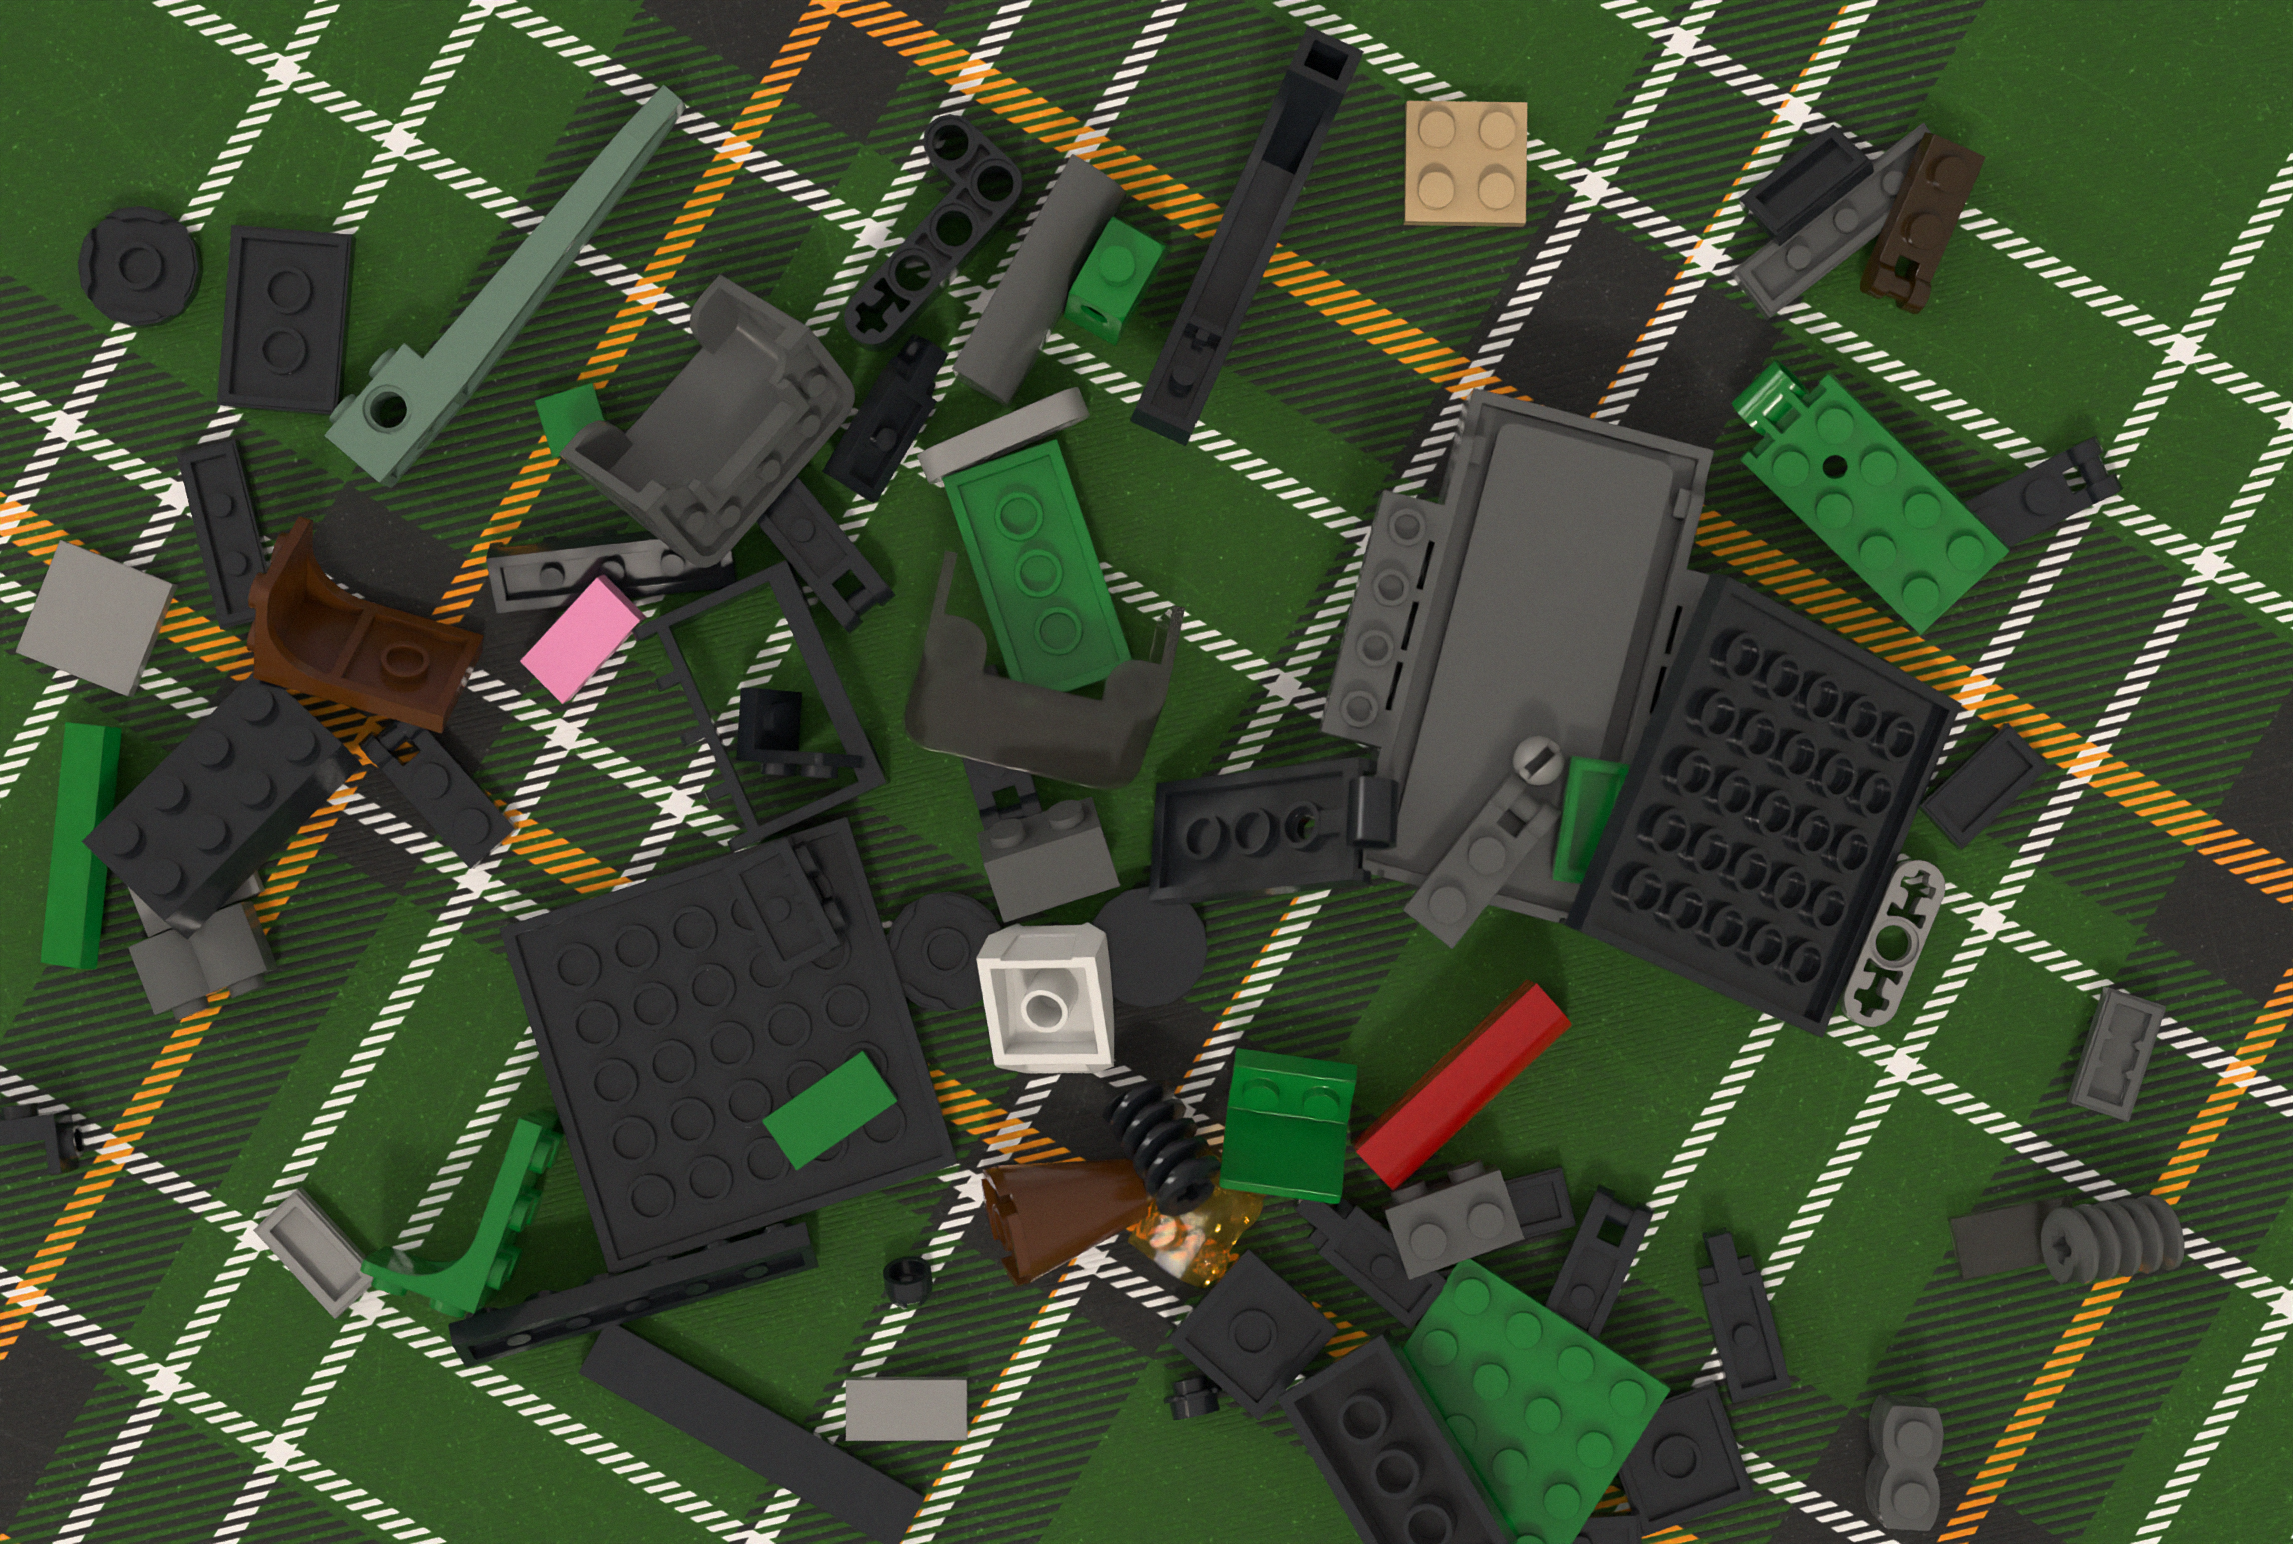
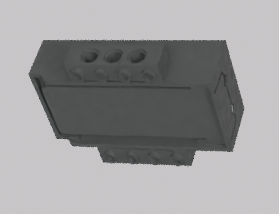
(1512, 612)

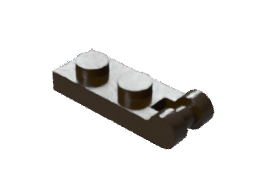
(1921, 222)

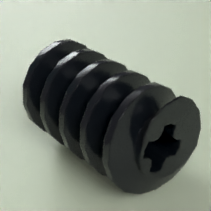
(1163, 1146)

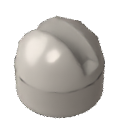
(1529, 750)

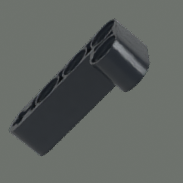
(923, 243)

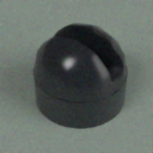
(908, 1281)

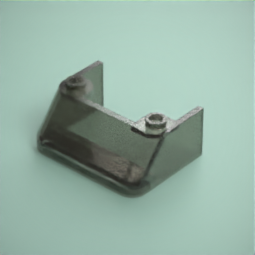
(1029, 726)

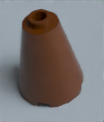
(1059, 1210)

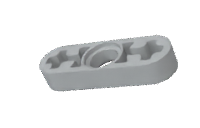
(1004, 435)
(1896, 896)

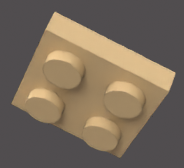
(1465, 163)

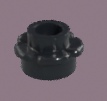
(1193, 1398)

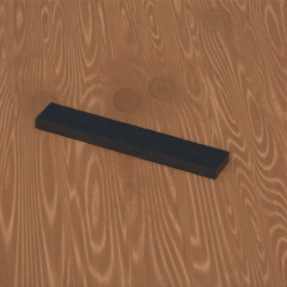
(753, 1433)

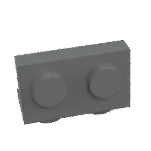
(1451, 1218)

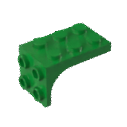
(493, 1257)

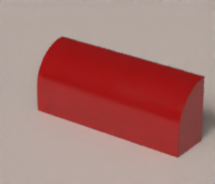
(1461, 1084)

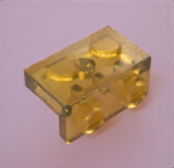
(1200, 1242)

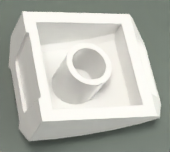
(1048, 998)

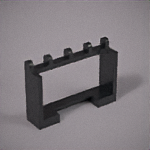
(825, 676)

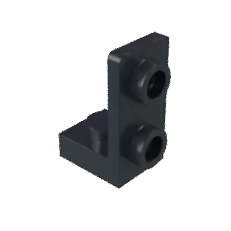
(771, 736)

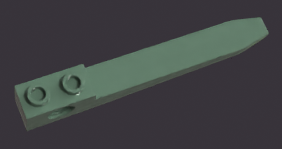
(463, 357)

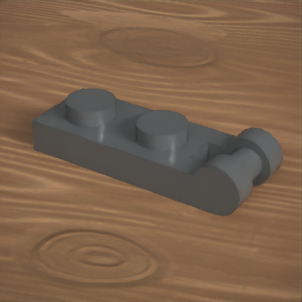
(1479, 862)

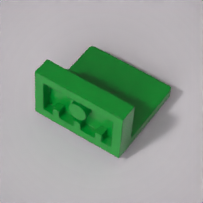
(1287, 1126)

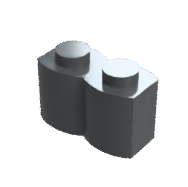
(220, 955)
(1901, 1477)

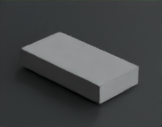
(316, 1251)
(906, 1408)

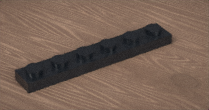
(617, 1299)

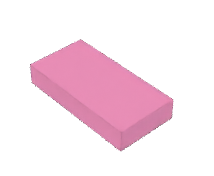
(583, 639)

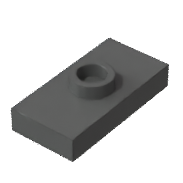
(2116, 1053)

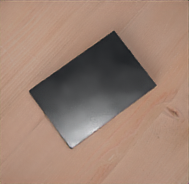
(286, 320)

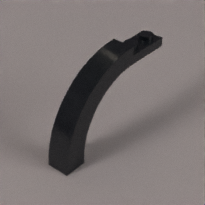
(1247, 236)

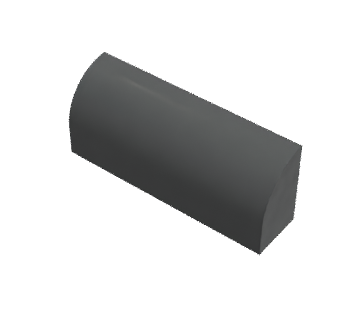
(1038, 282)

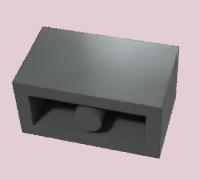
(1047, 859)

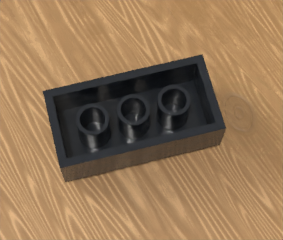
(222, 804)
(1391, 1452)

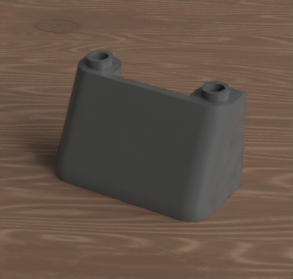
(723, 429)

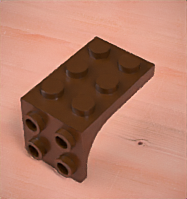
(350, 649)

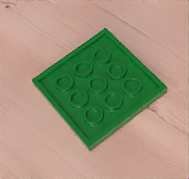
(1530, 1400)

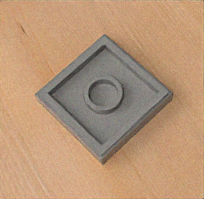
(96, 618)

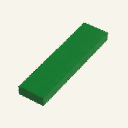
(76, 873)

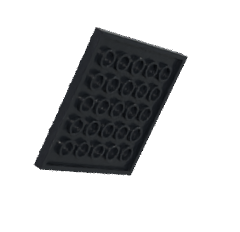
(1764, 808)
(682, 1038)

